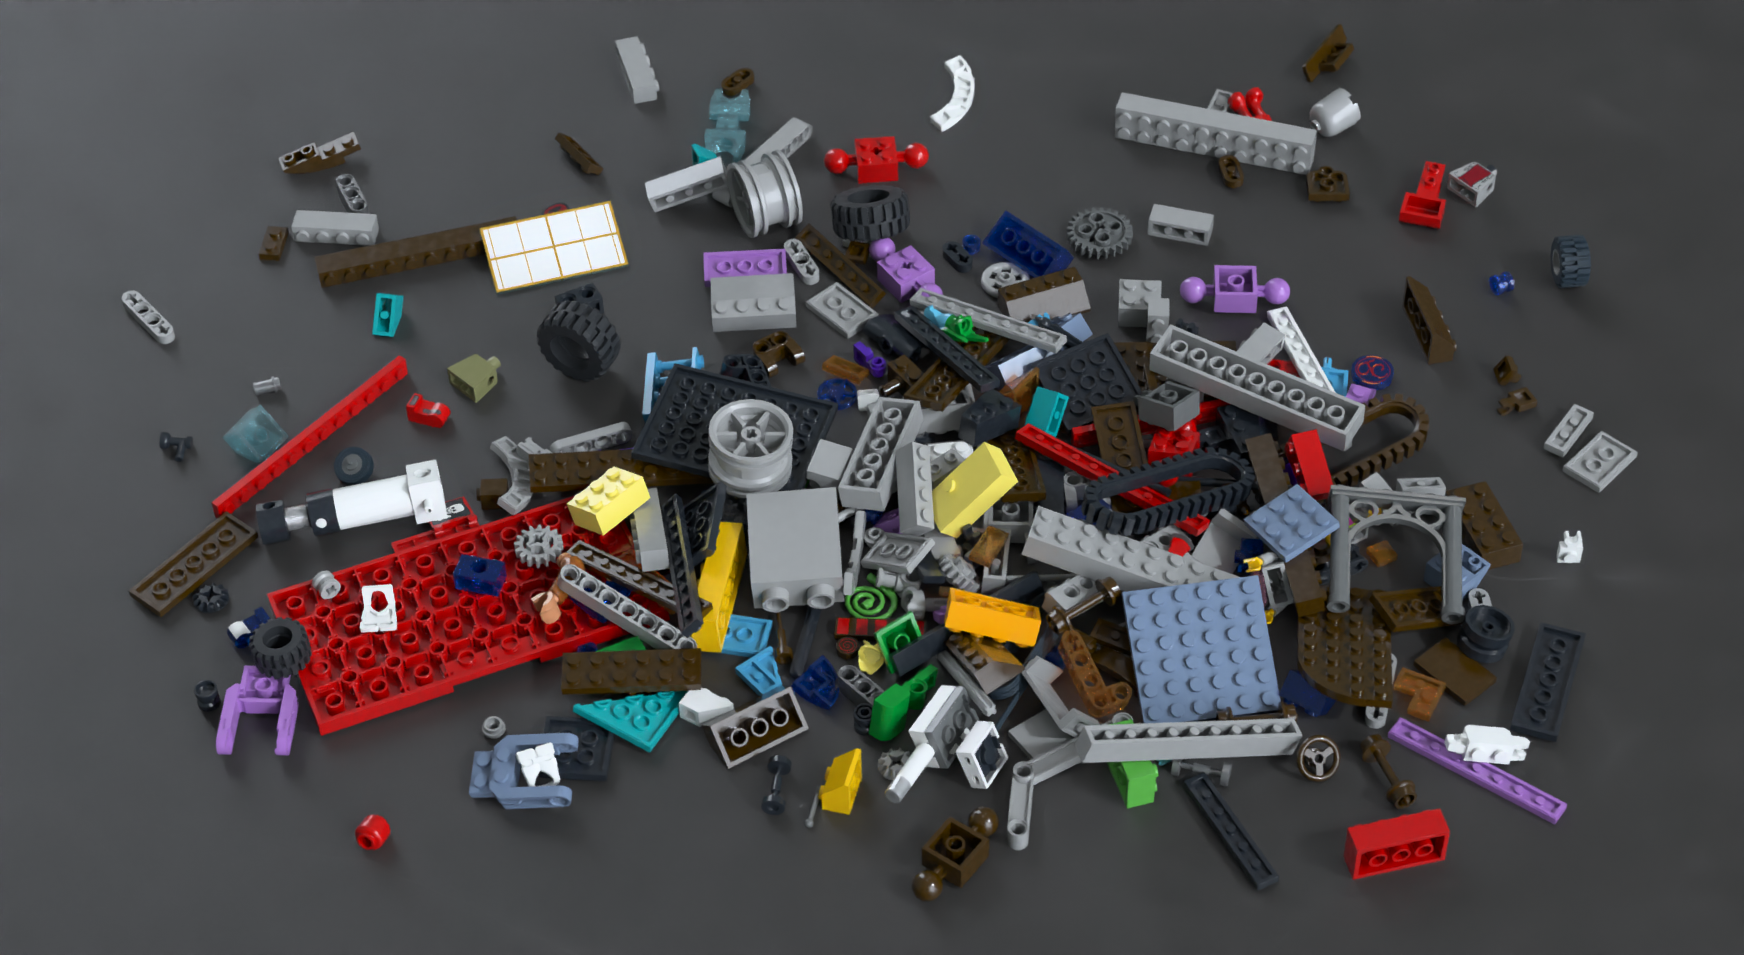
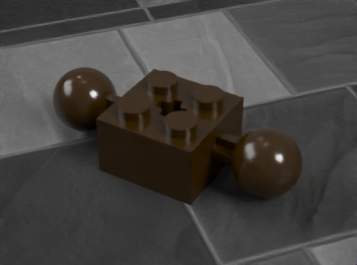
(955, 853)

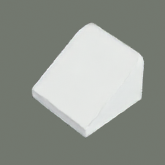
(866, 397)

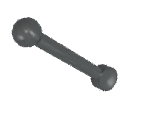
(809, 822)

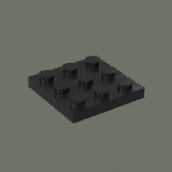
(593, 752)

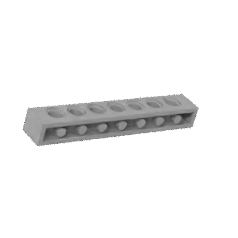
(1080, 588)

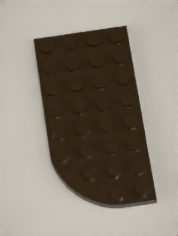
(1348, 652)

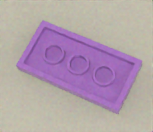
(743, 263)

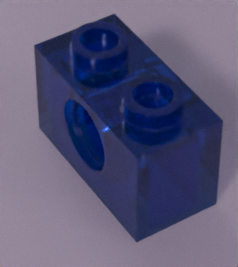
(479, 575)

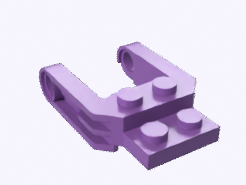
(260, 696)

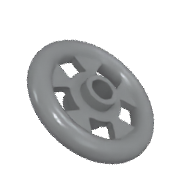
(1002, 278)

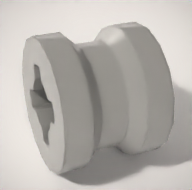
(326, 584)

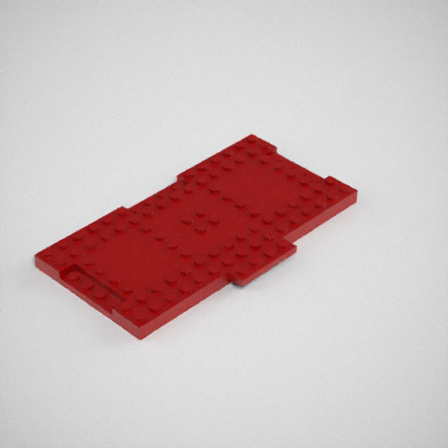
(441, 630)

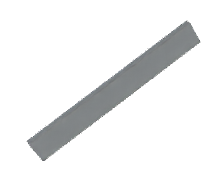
(992, 321)

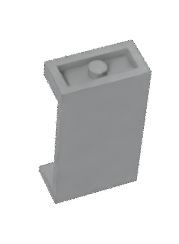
(1221, 540)
(1040, 675)

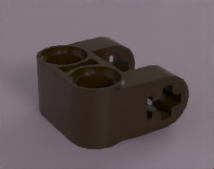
(776, 348)

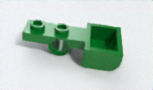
(891, 706)

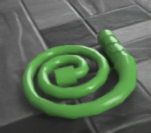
(889, 592)

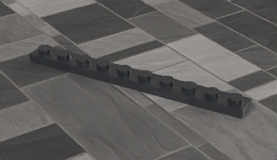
(681, 567)

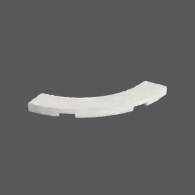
(962, 95)

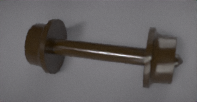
(1060, 621)
(1284, 712)
(1400, 793)

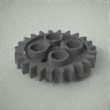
(1099, 232)

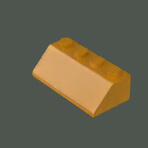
(992, 618)

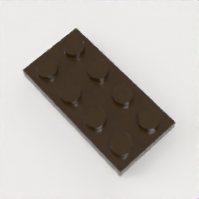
(1410, 608)

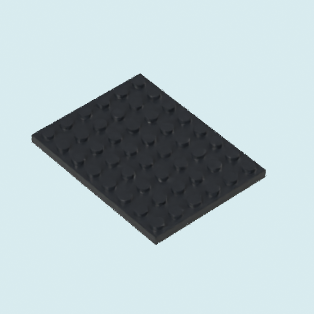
(681, 417)

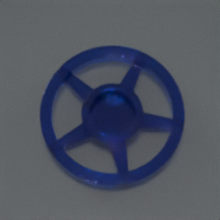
(838, 393)

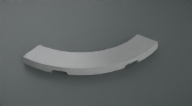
(519, 493)
(851, 575)

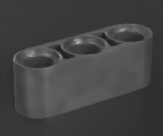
(351, 194)
(857, 685)

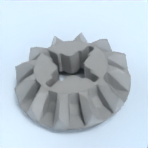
(885, 762)

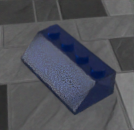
(1026, 247)

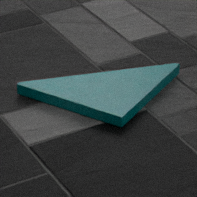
(636, 717)

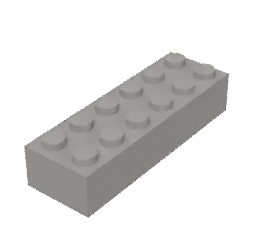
(872, 467)

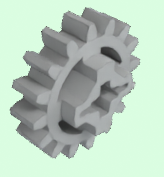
(538, 546)
(960, 573)

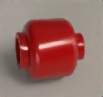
(372, 832)

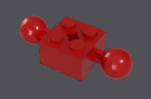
(876, 159)
(1172, 443)

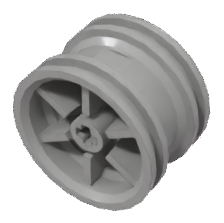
(764, 193)
(750, 447)

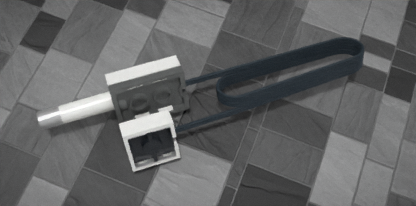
(953, 728)

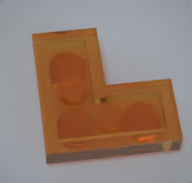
(1425, 692)

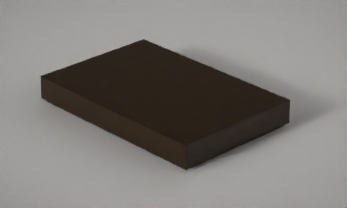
(1463, 676)

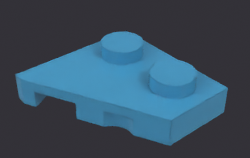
(760, 672)

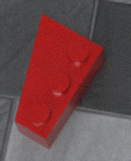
(1309, 463)

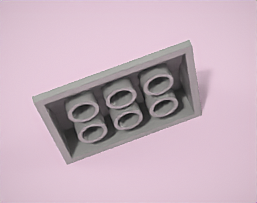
(753, 302)

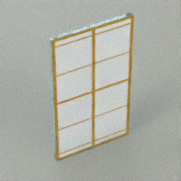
(553, 247)

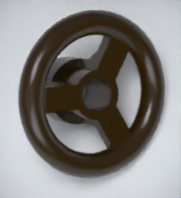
(1308, 755)

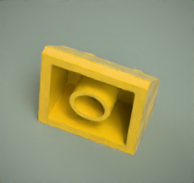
(842, 782)

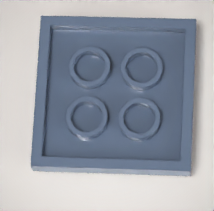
(1291, 523)

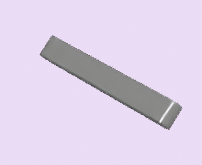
(786, 139)
(621, 604)

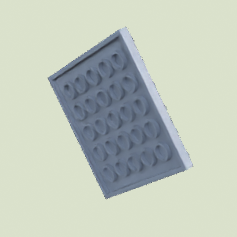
(1201, 650)

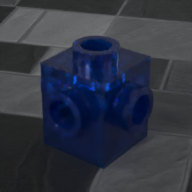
(1248, 549)

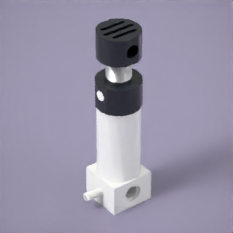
(358, 505)

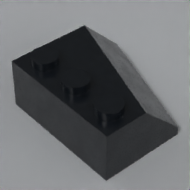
(1241, 425)

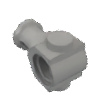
(898, 581)

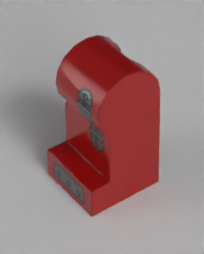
(427, 412)

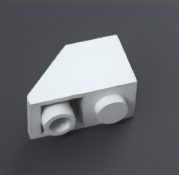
(703, 706)

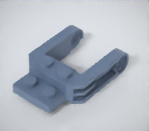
(498, 772)

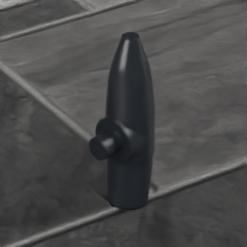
(925, 439)

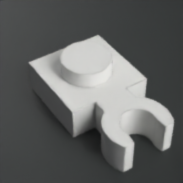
(1570, 549)

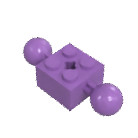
(902, 271)
(1235, 289)

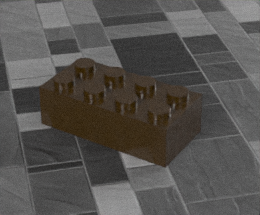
(1487, 527)

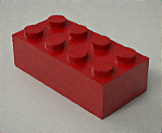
(1396, 843)

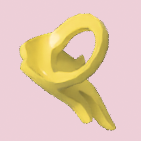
(870, 658)

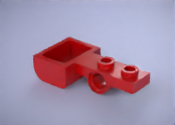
(1425, 206)

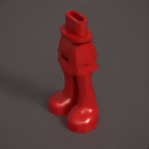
(1252, 100)

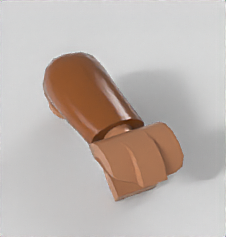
(549, 601)

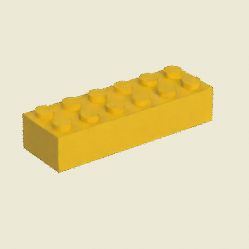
(720, 585)

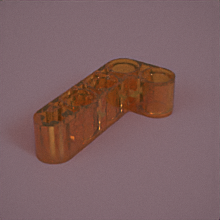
(1090, 673)

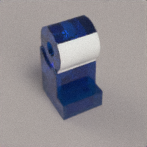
(240, 631)

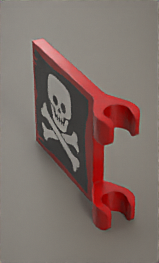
(457, 512)

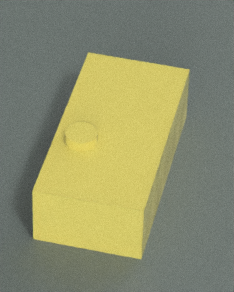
(971, 489)

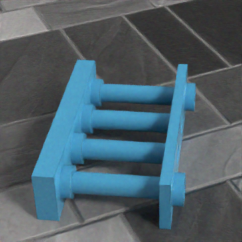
(654, 381)

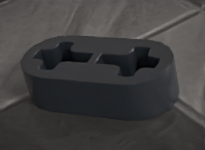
(960, 255)

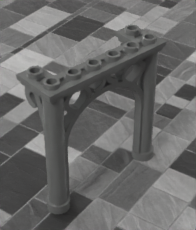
(1448, 512)

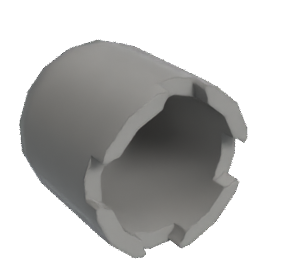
(1334, 113)

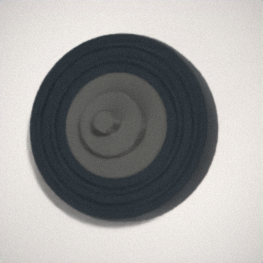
(353, 465)

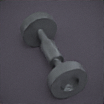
(1199, 768)

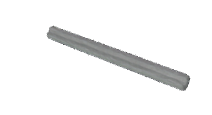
(966, 681)

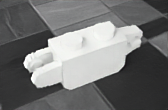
(1487, 744)

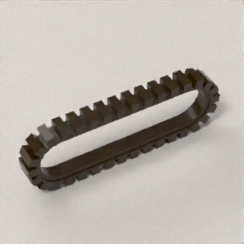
(1384, 457)

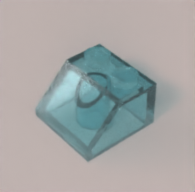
(255, 435)

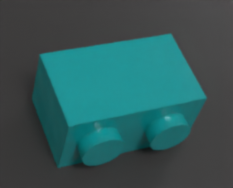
(1047, 410)

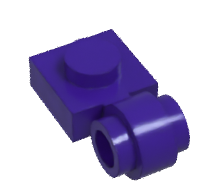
(865, 358)

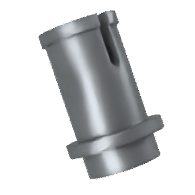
(267, 386)

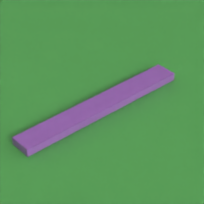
(1478, 772)

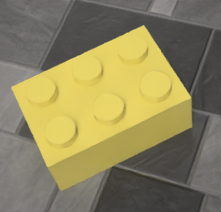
(608, 500)

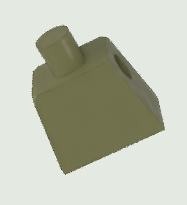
(474, 376)

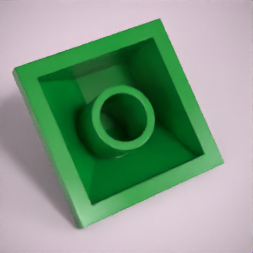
(896, 636)

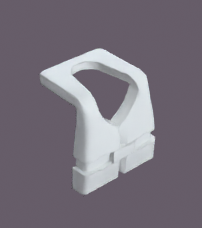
(373, 620)
(539, 760)

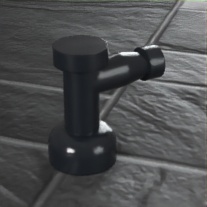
(181, 443)

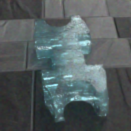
(728, 115)

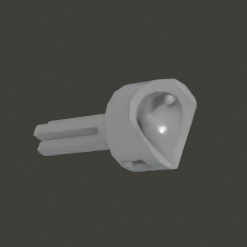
(919, 604)

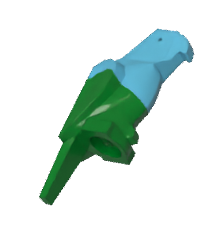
(957, 328)

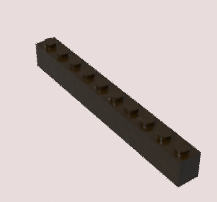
(403, 254)
(1271, 483)

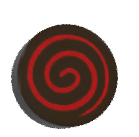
(847, 647)

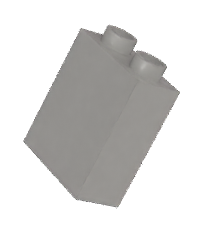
(794, 549)

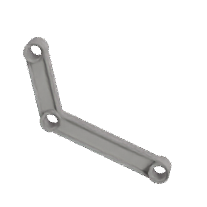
(1031, 772)

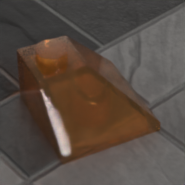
(1022, 389)

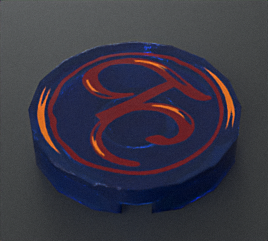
(1372, 372)

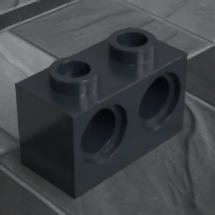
(584, 294)

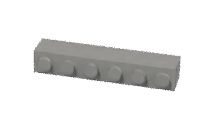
(649, 534)

